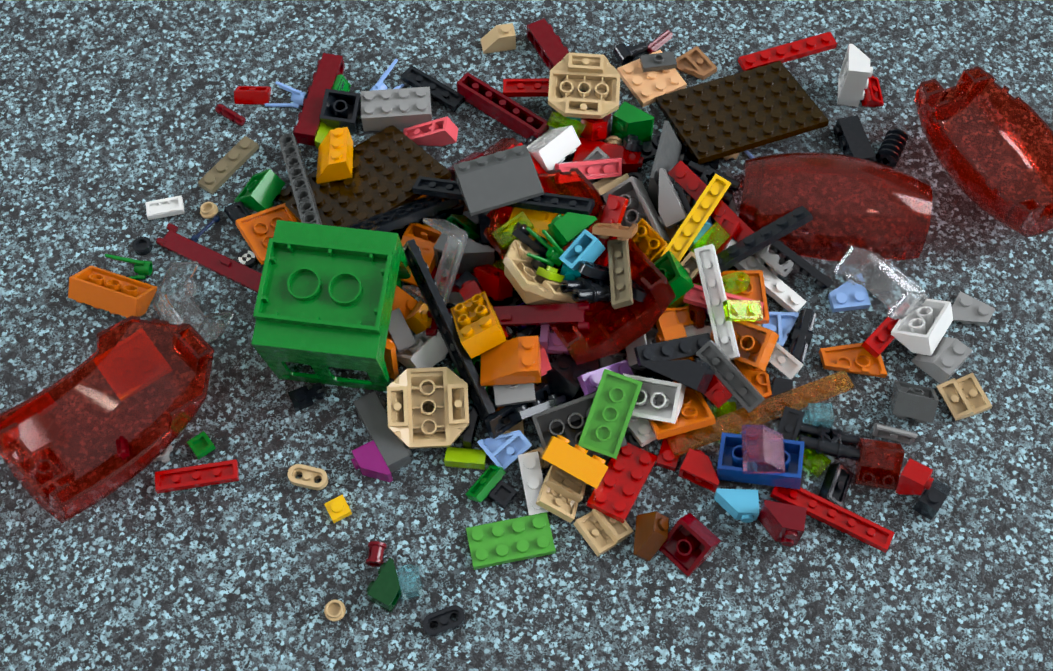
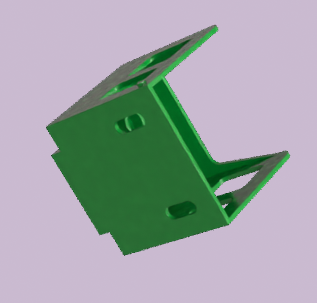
(328, 302)

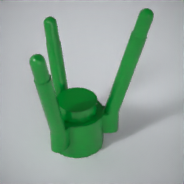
(552, 254)
(143, 268)

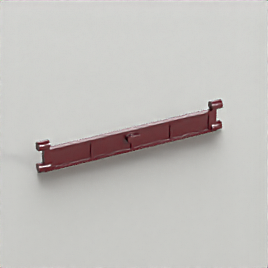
(210, 259)
(534, 315)

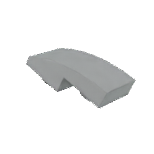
(400, 331)

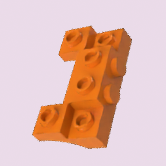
(672, 325)

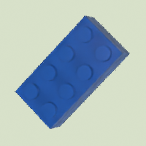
(731, 467)

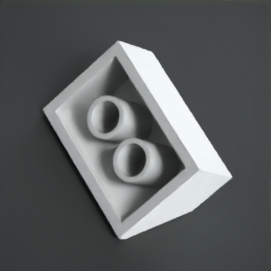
(853, 77)
(554, 146)
(924, 326)
(426, 353)
(658, 399)

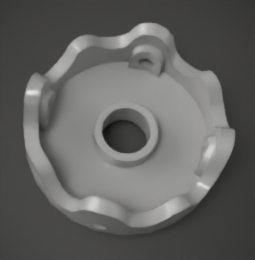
(775, 264)

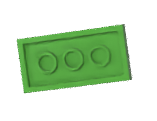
(610, 413)
(510, 540)

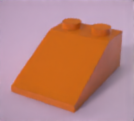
(754, 344)
(512, 362)

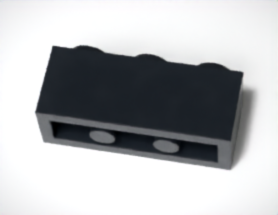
(853, 138)

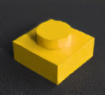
(338, 508)

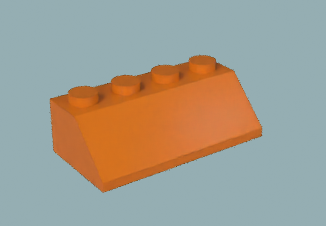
(111, 292)

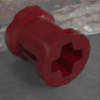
(376, 551)

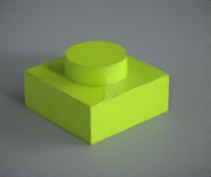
(550, 273)

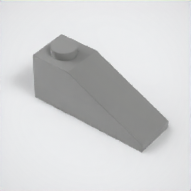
(669, 204)

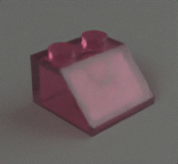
(762, 450)

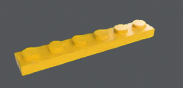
(697, 217)

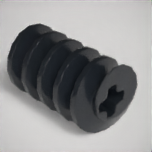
(892, 147)

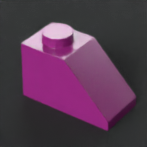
(371, 462)

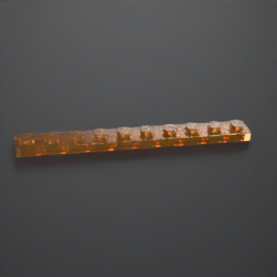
(764, 412)

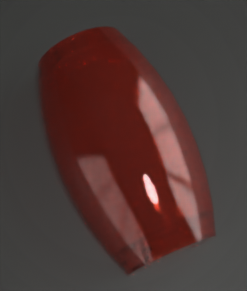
(991, 148)
(849, 200)

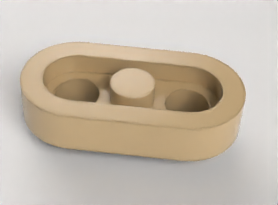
(308, 478)

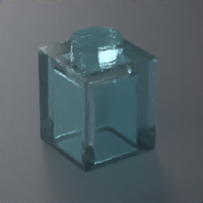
(819, 414)
(410, 582)

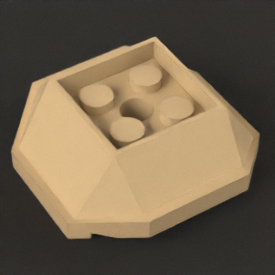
(584, 73)
(529, 285)
(421, 387)

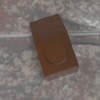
(650, 534)

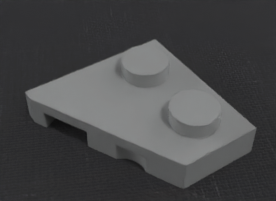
(971, 311)

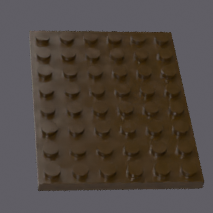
(740, 112)
(380, 181)

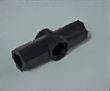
(802, 334)

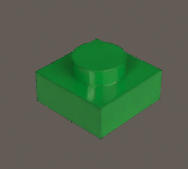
(201, 445)

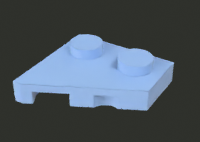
(849, 297)
(781, 324)
(505, 447)

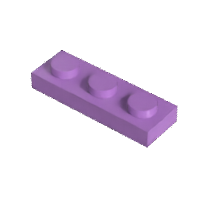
(590, 381)

